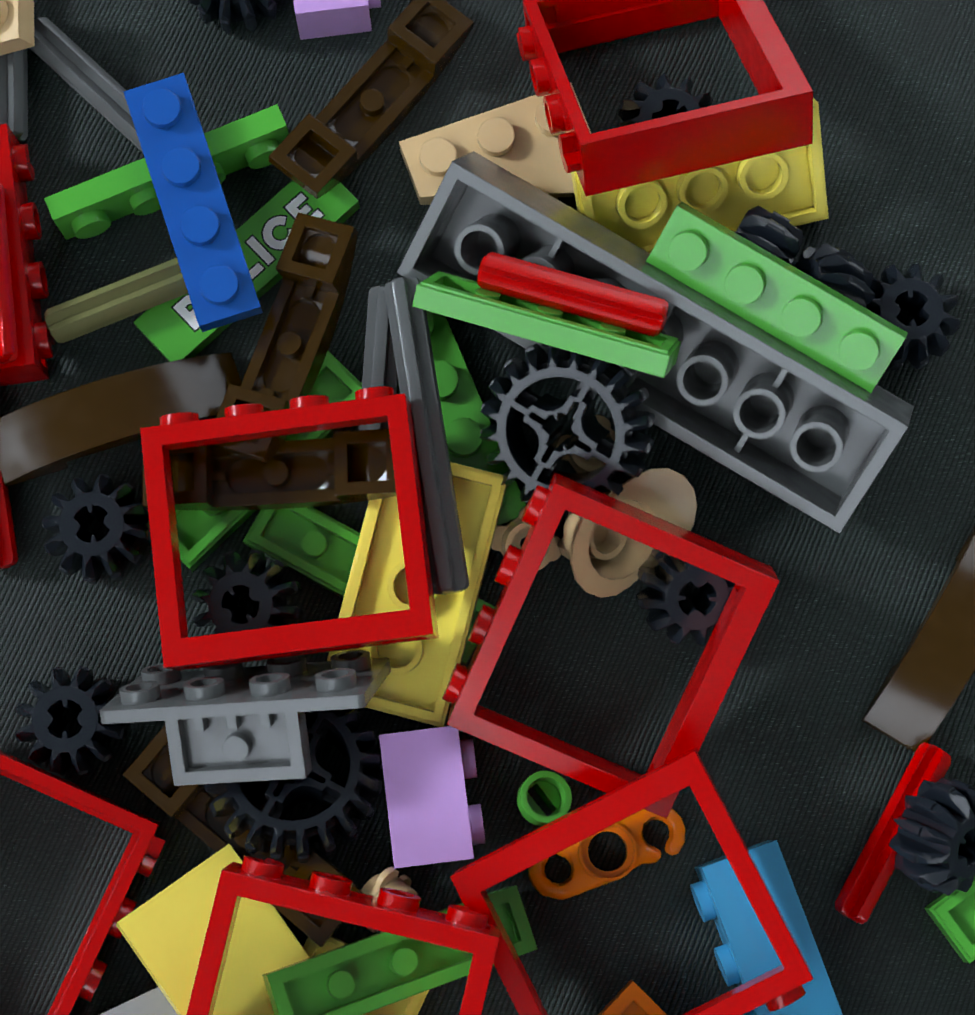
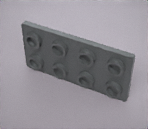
(245, 720)

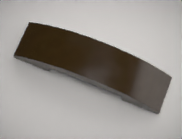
(376, 98)
(299, 326)
(109, 413)
(299, 475)
(934, 664)
(191, 806)

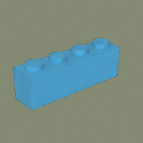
(745, 945)

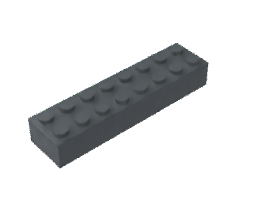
(733, 384)

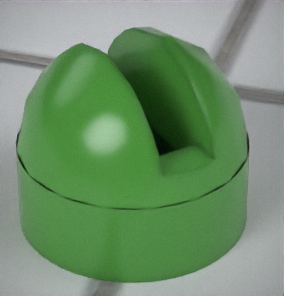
(553, 792)

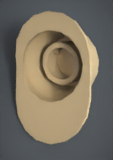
(608, 561)

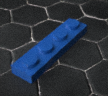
(192, 202)

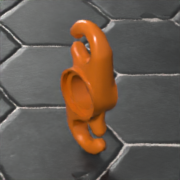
(586, 876)

